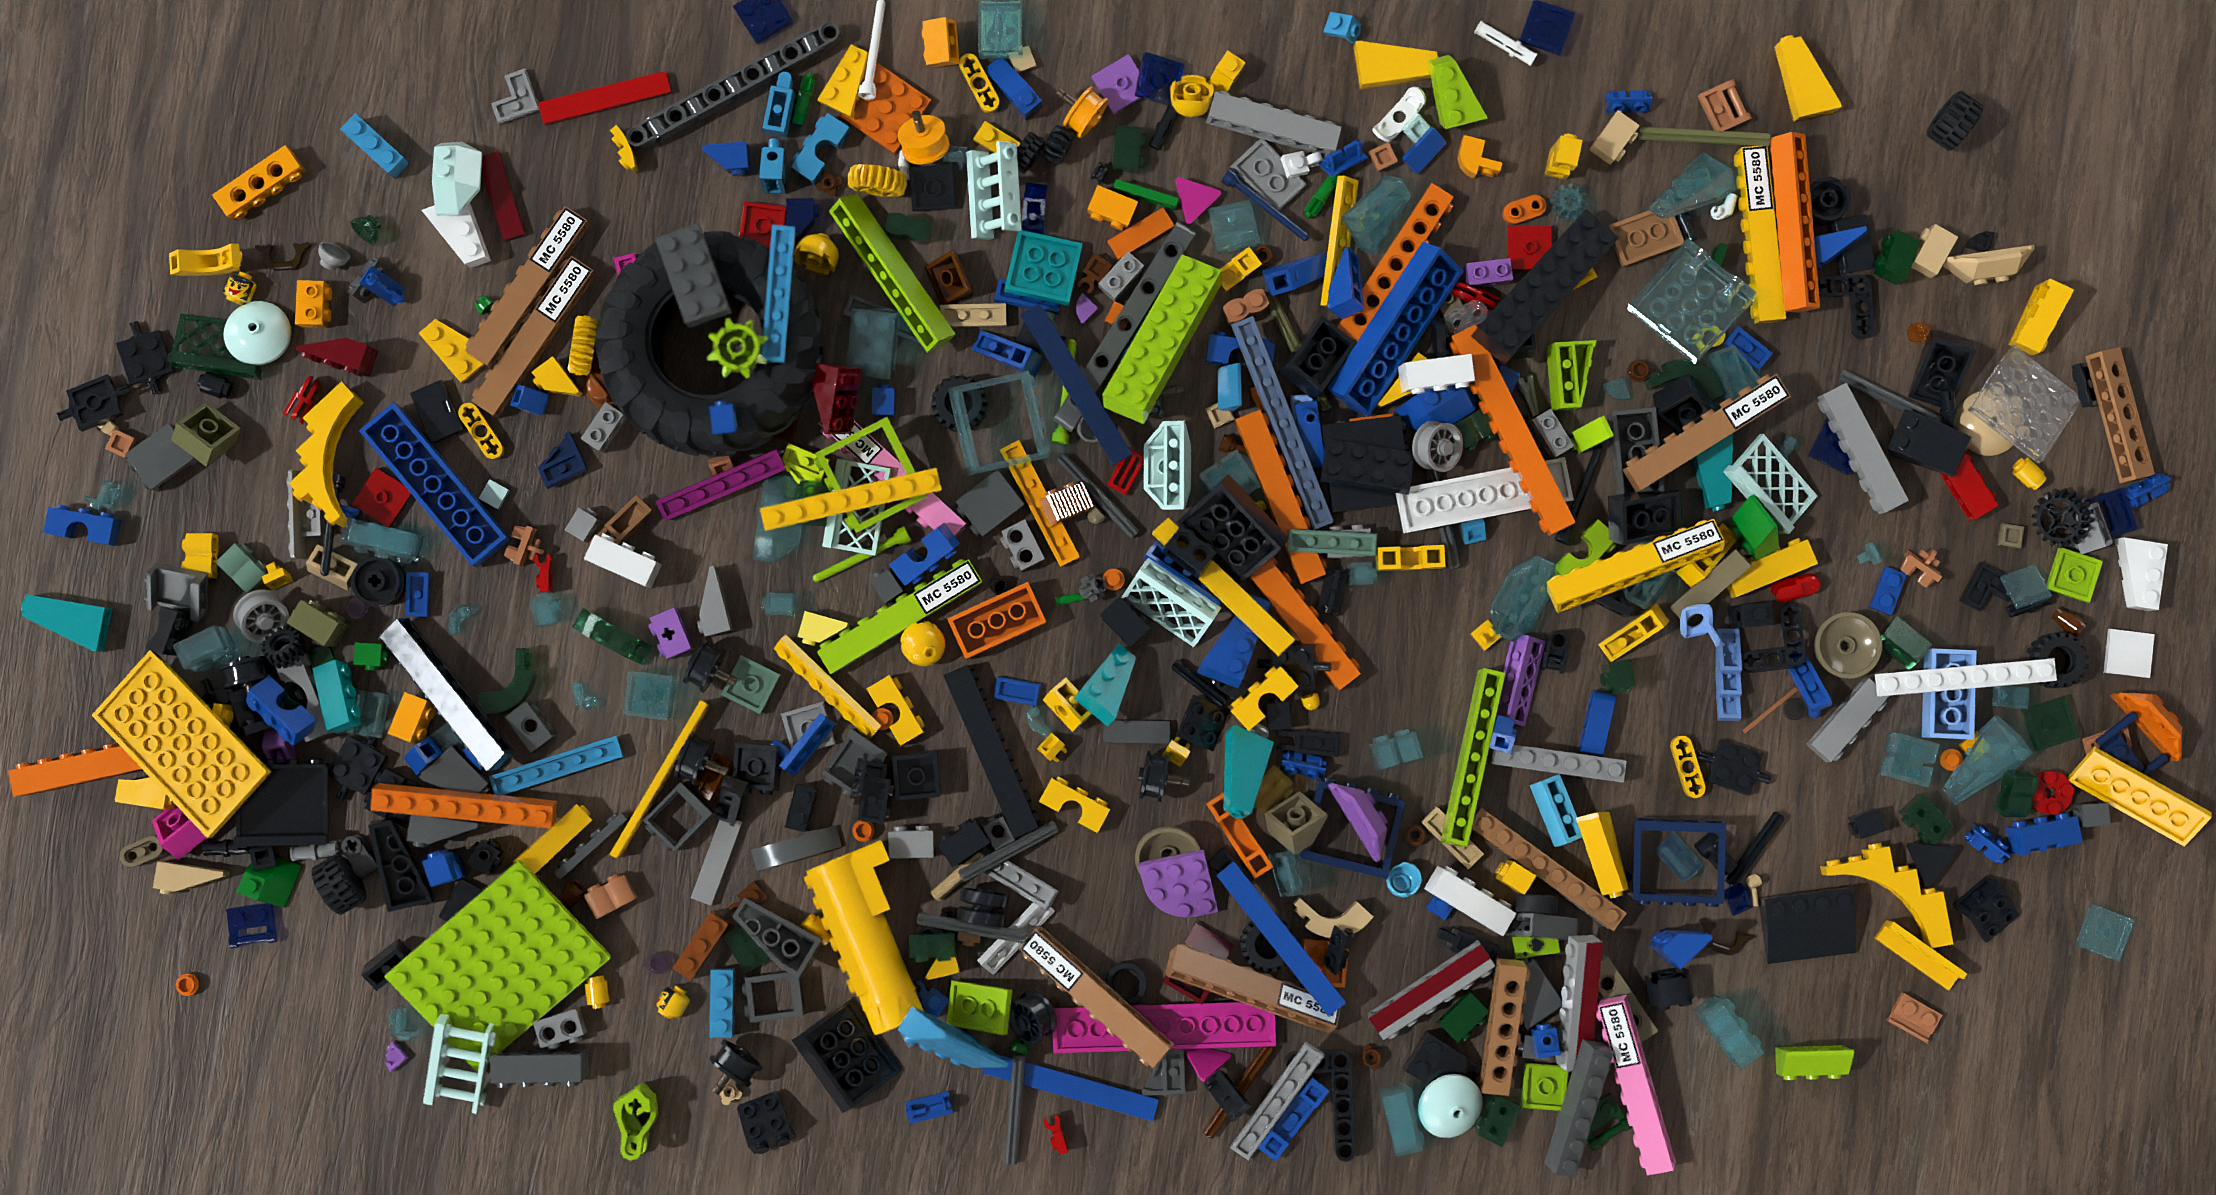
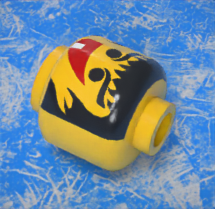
(239, 288)
(673, 1002)

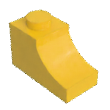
(1227, 72)

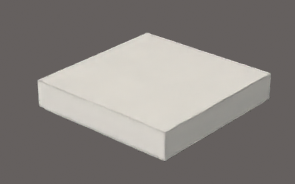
(2129, 653)

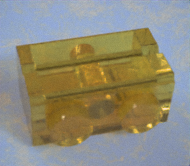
(1272, 788)

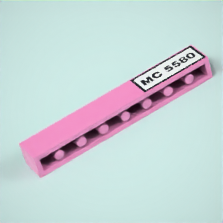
(867, 450)
(1636, 1085)

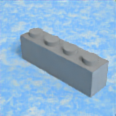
(1847, 721)

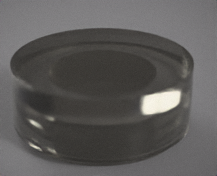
(1794, 709)

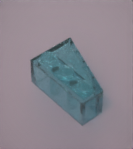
(1375, 212)
(1733, 371)
(382, 540)

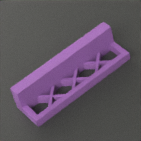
(1515, 668)

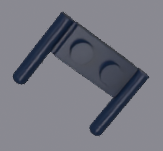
(2115, 746)

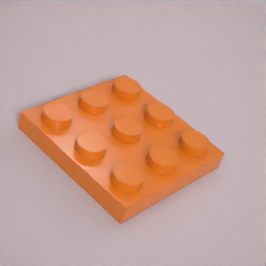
(890, 109)

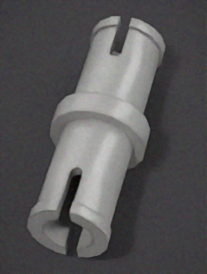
(313, 851)

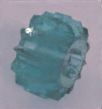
(1561, 206)

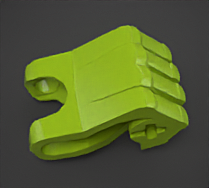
(629, 1125)

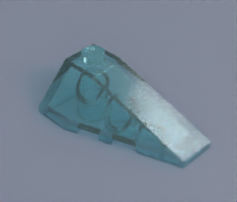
(1990, 757)

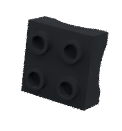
(171, 630)

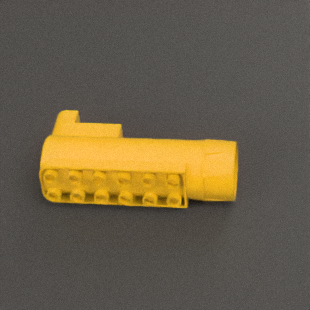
(854, 914)

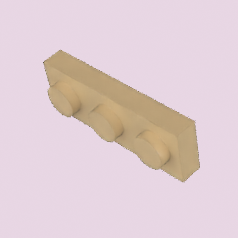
(975, 315)
(1466, 855)

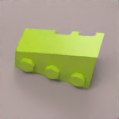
(1452, 94)
(1568, 373)

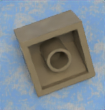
(1295, 822)

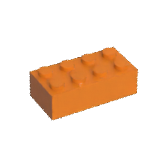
(996, 620)

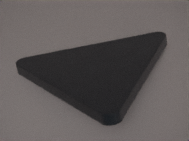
(1930, 860)

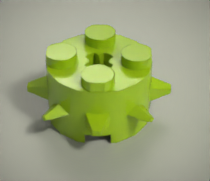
(733, 336)

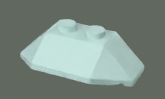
(455, 176)
(1168, 465)

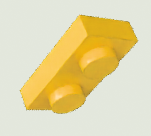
(989, 135)

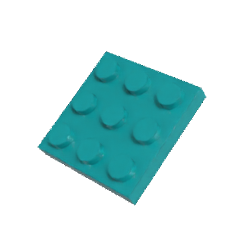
(1043, 267)

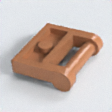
(1718, 110)

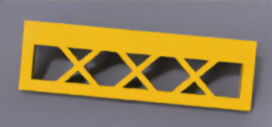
(1919, 954)

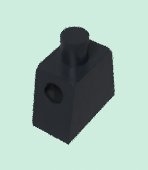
(1750, 615)

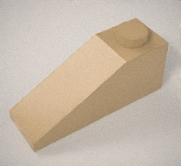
(179, 876)

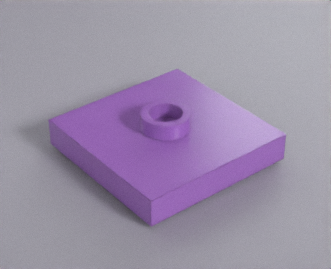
(1118, 83)

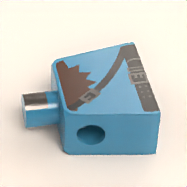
(773, 168)

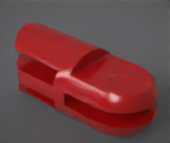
(1470, 293)
(303, 399)
(1795, 587)

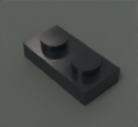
(2084, 385)

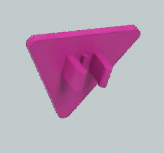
(1195, 198)
(1206, 1061)

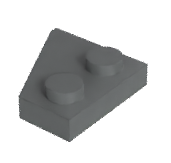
(1167, 1076)

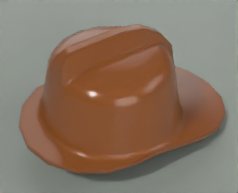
(594, 386)

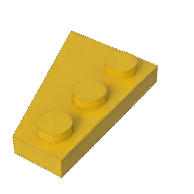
(843, 87)
(451, 348)

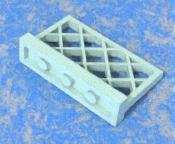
(1749, 485)
(835, 522)
(1177, 593)

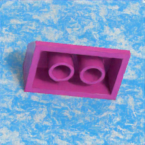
(177, 832)

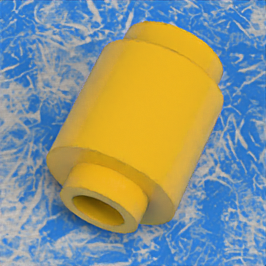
(2029, 473)
(596, 991)

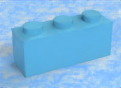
(1556, 810)

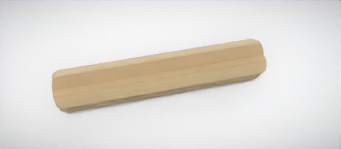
(953, 879)

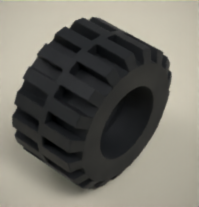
(1955, 120)
(940, 397)
(2073, 653)
(338, 884)
(1252, 956)

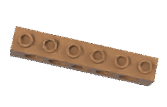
(2120, 415)
(1505, 971)

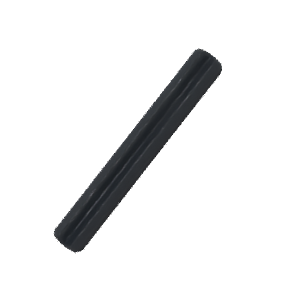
(1755, 849)

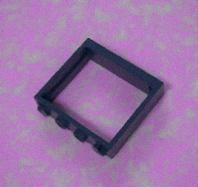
(1682, 825)
(1383, 872)

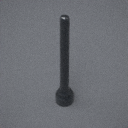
(339, 484)
(1565, 536)

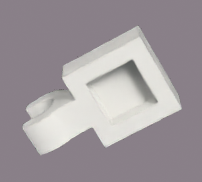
(1297, 164)

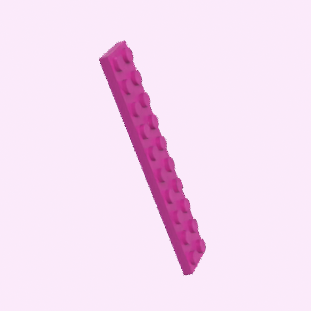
(1182, 1023)

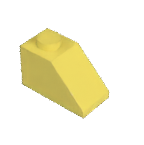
(819, 628)

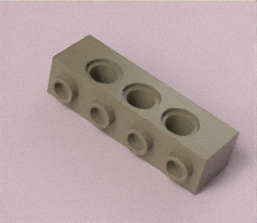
(1619, 987)

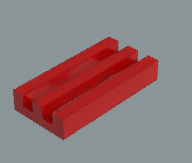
(1118, 487)

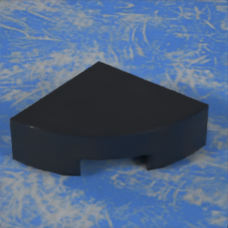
(1980, 242)

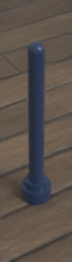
(1232, 179)

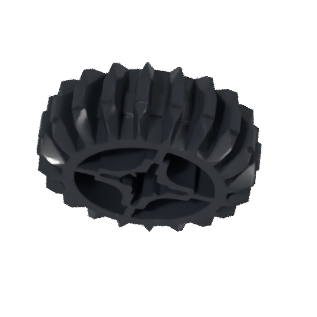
(2070, 523)

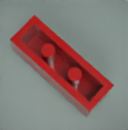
(1970, 490)

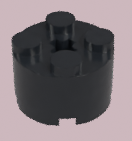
(1835, 193)
(1669, 988)

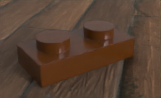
(711, 781)

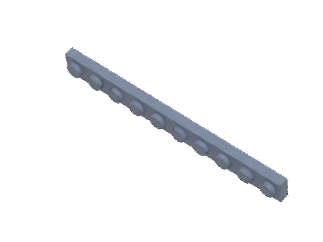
(1282, 422)

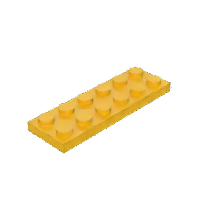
(2139, 796)

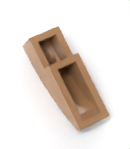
(626, 520)

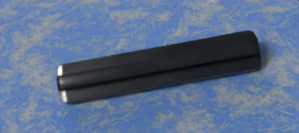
(1199, 683)

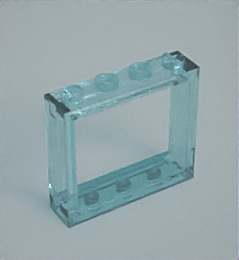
(964, 428)

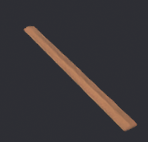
(1768, 711)

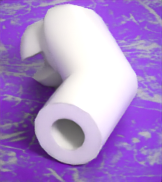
(903, 165)
(1726, 209)

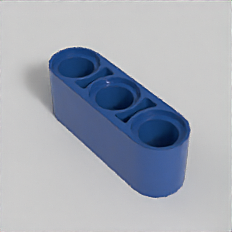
(1597, 723)

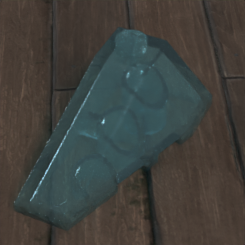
(1700, 184)

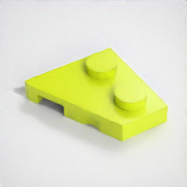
(801, 465)

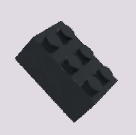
(1317, 357)

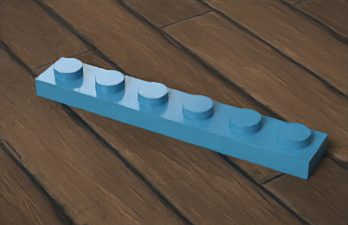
(778, 293)
(556, 766)

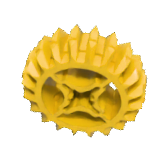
(877, 180)
(582, 345)

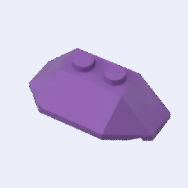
(1362, 816)

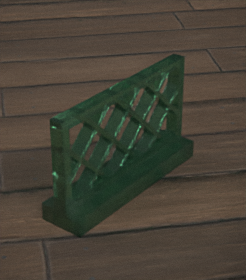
(208, 363)

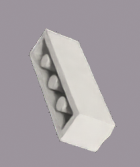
(1470, 900)

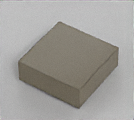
(2010, 536)

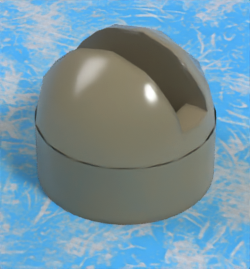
(1095, 515)

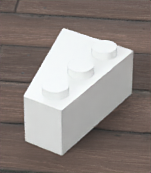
(461, 234)
(1436, 374)
(623, 560)
(2142, 572)

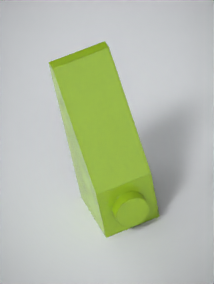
(1590, 435)

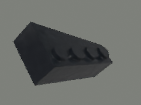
(397, 867)

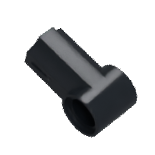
(1708, 849)

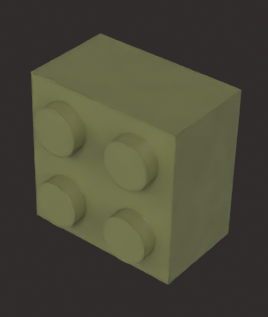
(205, 434)
(318, 623)

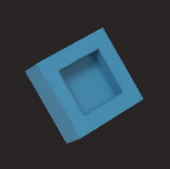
(1473, 531)

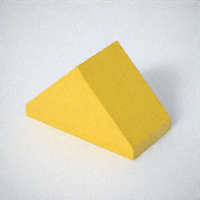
(943, 968)

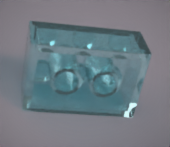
(873, 341)
(1729, 1031)

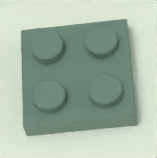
(753, 685)

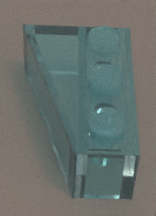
(1402, 1119)

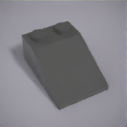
(430, 830)

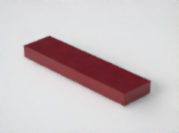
(501, 196)

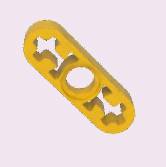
(966, 72)
(490, 432)
(1696, 771)

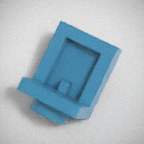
(1343, 26)

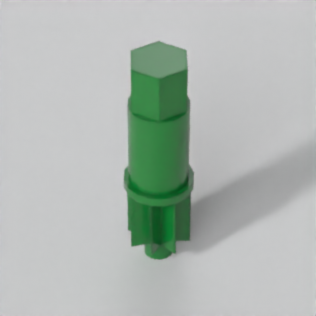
(803, 99)
(1320, 197)

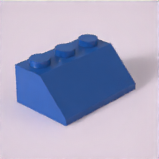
(1678, 946)

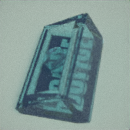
(1678, 857)

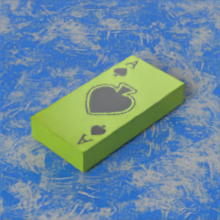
(1532, 947)

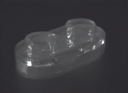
(1466, 316)

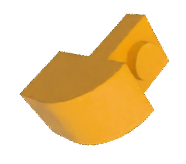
(1471, 161)

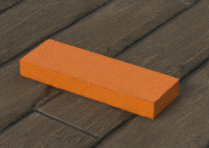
(1141, 233)

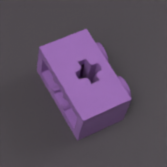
(1488, 273)
(670, 620)

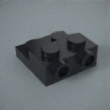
(758, 767)
(390, 776)

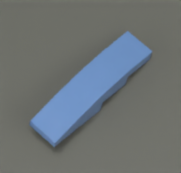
(1728, 675)

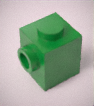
(371, 655)

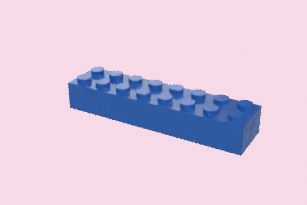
(1395, 329)
(435, 485)

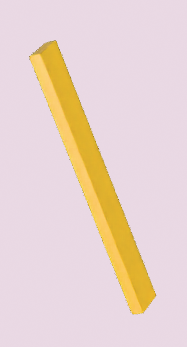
(1234, 597)
(659, 780)

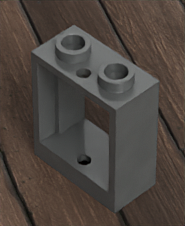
(694, 800)
(796, 990)

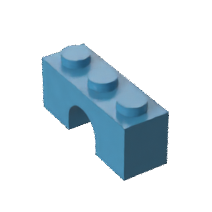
(828, 132)
(374, 145)
(722, 1002)

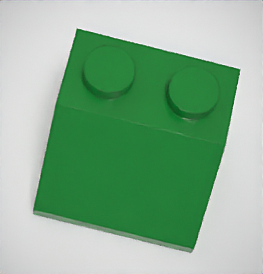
(1755, 529)

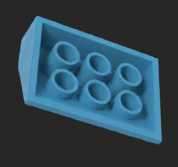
(947, 1041)

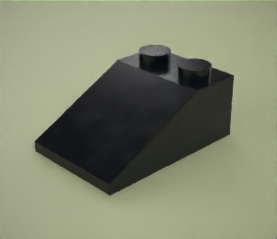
(1941, 366)
(1928, 443)
(1643, 516)
(1435, 1059)

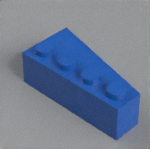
(1232, 651)

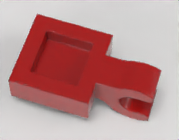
(544, 579)
(1058, 1140)

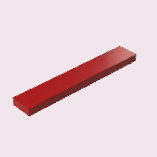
(604, 98)

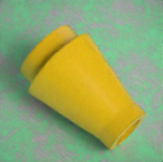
(814, 926)

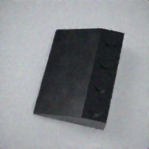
(1235, 528)
(1808, 924)
(846, 1055)

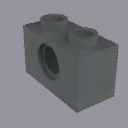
(519, 722)

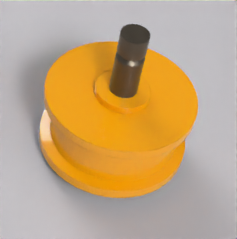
(1085, 111)
(923, 139)

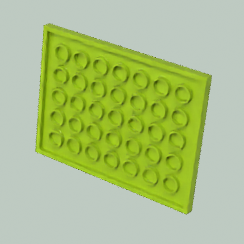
(499, 961)

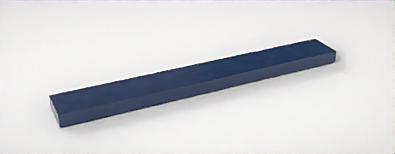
(1076, 384)

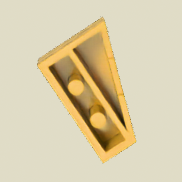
(2040, 316)

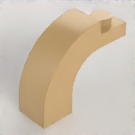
(1354, 918)

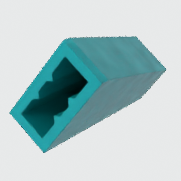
(1709, 468)
(75, 621)
(1243, 770)

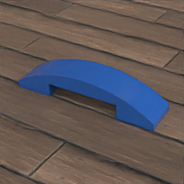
(1293, 1118)

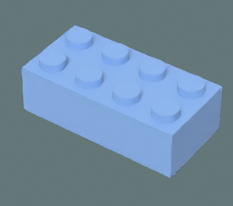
(1948, 712)

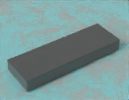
(1137, 732)

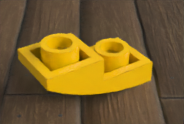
(627, 154)

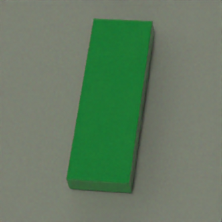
(1145, 194)

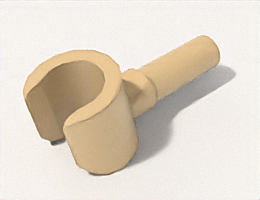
(108, 428)
(1754, 881)

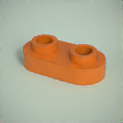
(1525, 210)

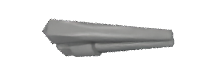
(1528, 391)

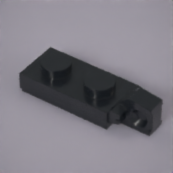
(1459, 940)

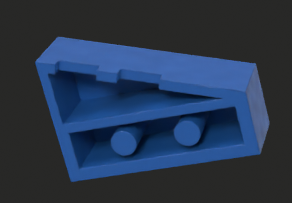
(2043, 834)

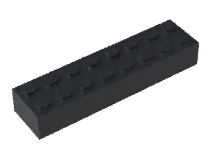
(1544, 287)

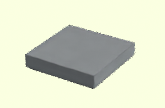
(799, 720)

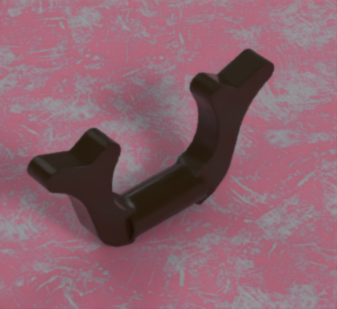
(284, 265)
(1711, 945)

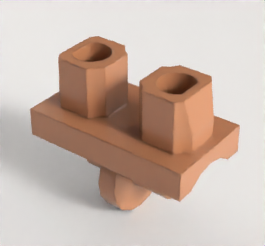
(520, 554)
(1929, 573)

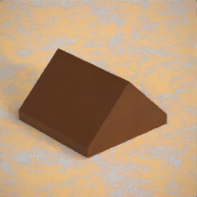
(948, 278)

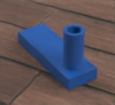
(1310, 431)
(1810, 687)
(796, 758)

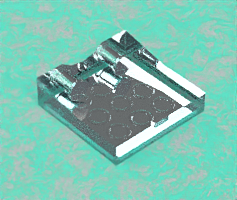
(1691, 301)

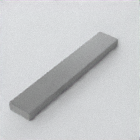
(1277, 1100)

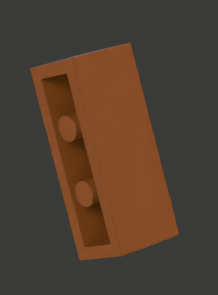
(702, 945)

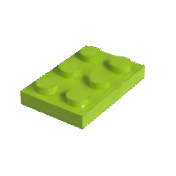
(979, 1007)

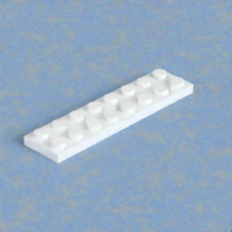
(1472, 497)

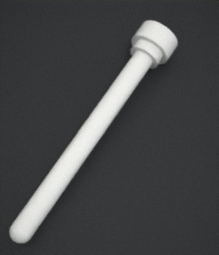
(868, 89)

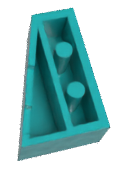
(1107, 685)

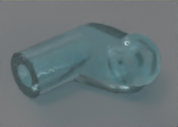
(456, 617)
(581, 699)
(1034, 723)

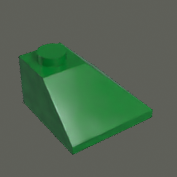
(271, 884)

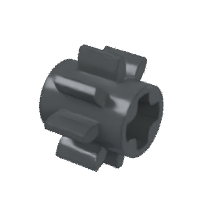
(1092, 587)

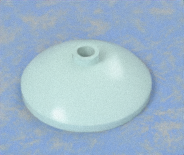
(265, 342)
(1445, 1097)

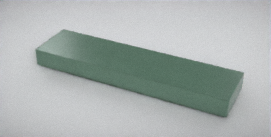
(1332, 542)

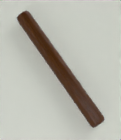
(1242, 1084)

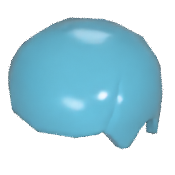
(1404, 879)

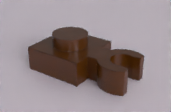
(1095, 270)
(753, 893)

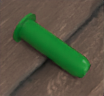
(1066, 599)

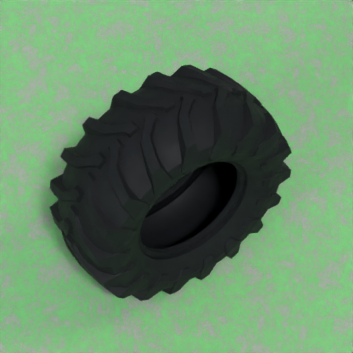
(633, 369)

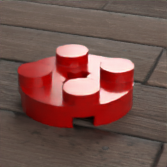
(2062, 793)

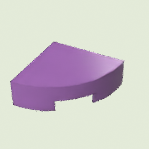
(1084, 308)
(395, 1056)

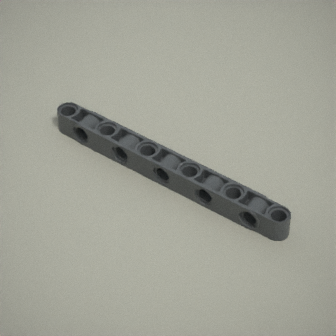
(734, 86)
(1133, 313)

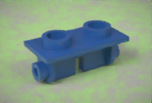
(1638, 101)
(1341, 161)
(383, 286)
(2154, 485)
(1293, 764)
(1995, 848)
(928, 1107)

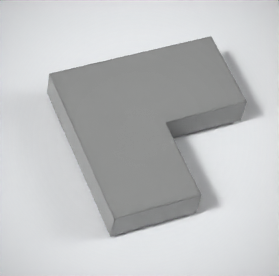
(522, 99)

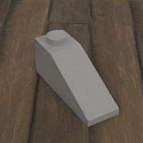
(714, 610)

